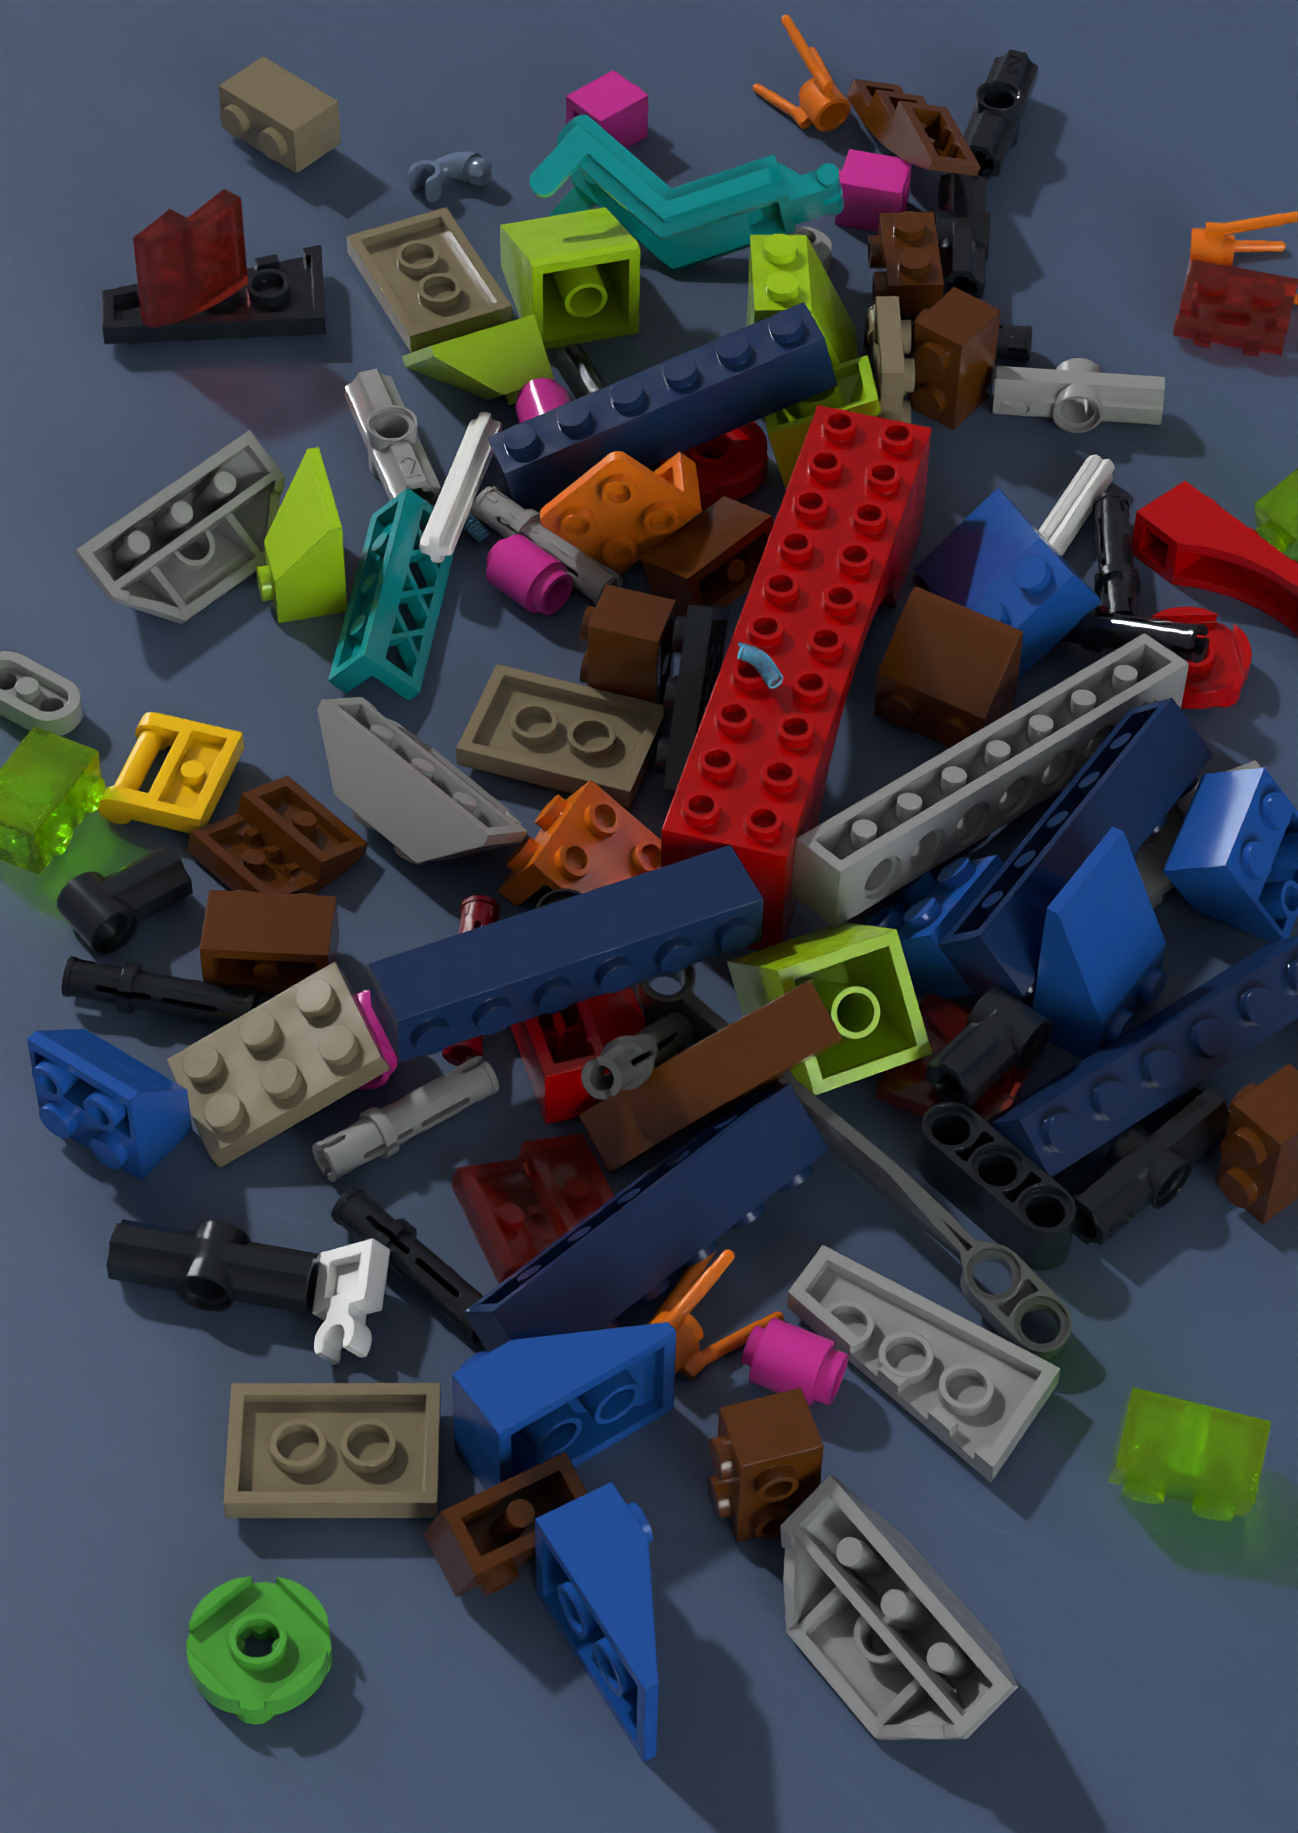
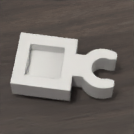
(348, 1289)

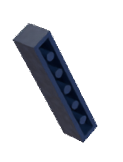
(668, 406)
(1125, 785)
(565, 953)
(1156, 1060)
(657, 1223)

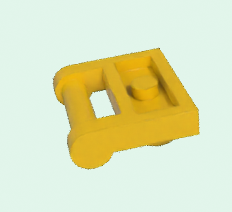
(188, 780)

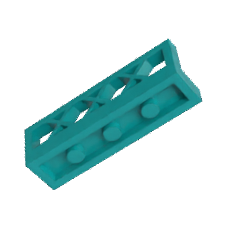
(379, 587)

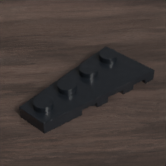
(277, 301)

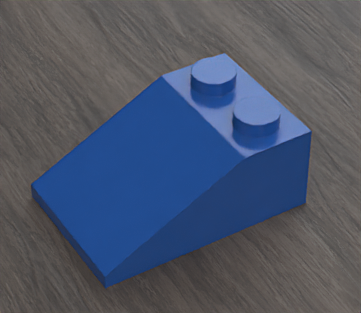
(1011, 574)
(1099, 951)
(560, 1397)
(599, 1594)

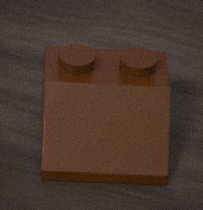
(947, 670)

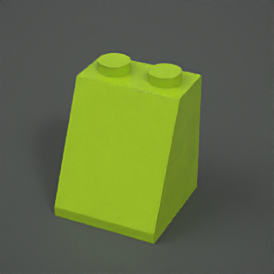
(787, 273)
(574, 275)
(862, 986)

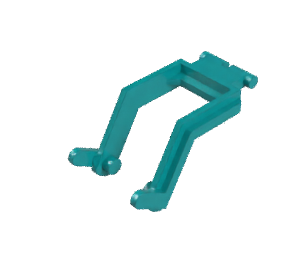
(690, 220)

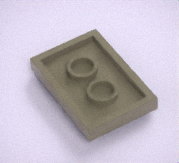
(428, 279)
(561, 734)
(278, 1064)
(333, 1450)

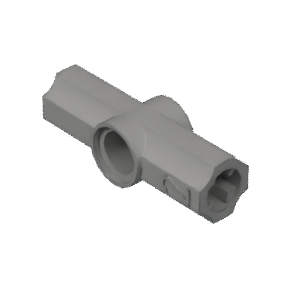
(1078, 395)
(390, 436)

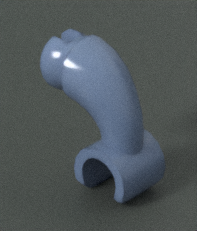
(459, 165)

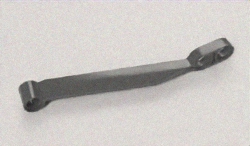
(887, 1177)

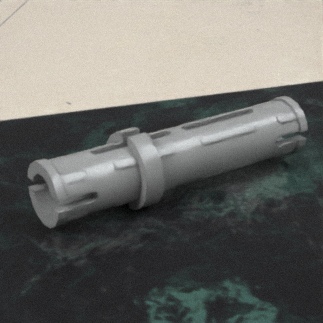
(511, 519)
(384, 1129)

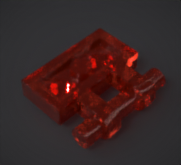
(1235, 308)

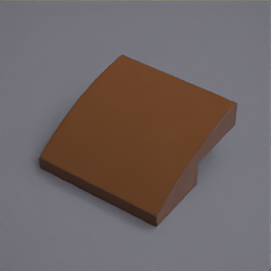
(277, 842)

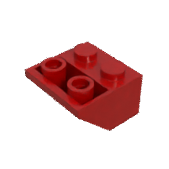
(562, 1043)

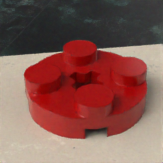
(736, 471)
(1225, 667)

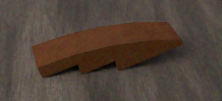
(912, 128)
(711, 1077)

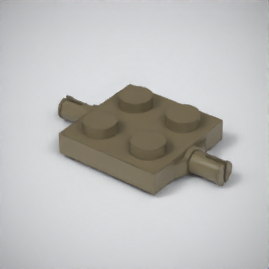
(891, 371)

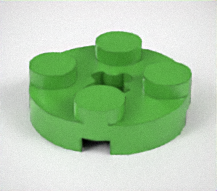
(258, 1685)

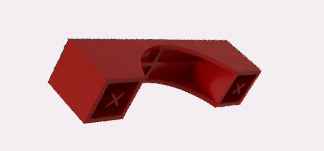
(825, 570)

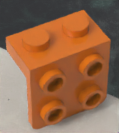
(624, 508)
(581, 847)

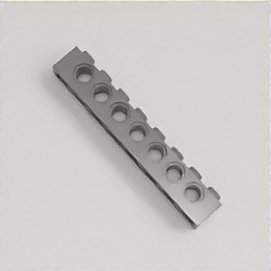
(976, 784)

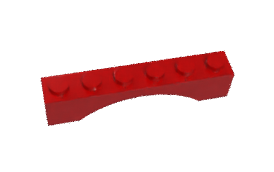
(1207, 548)

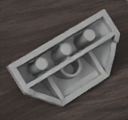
(191, 536)
(409, 787)
(885, 1623)

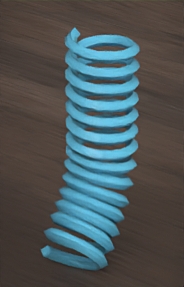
(475, 529)
(748, 656)

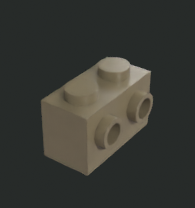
(279, 114)

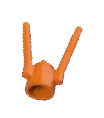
(819, 97)
(1216, 245)
(677, 1309)

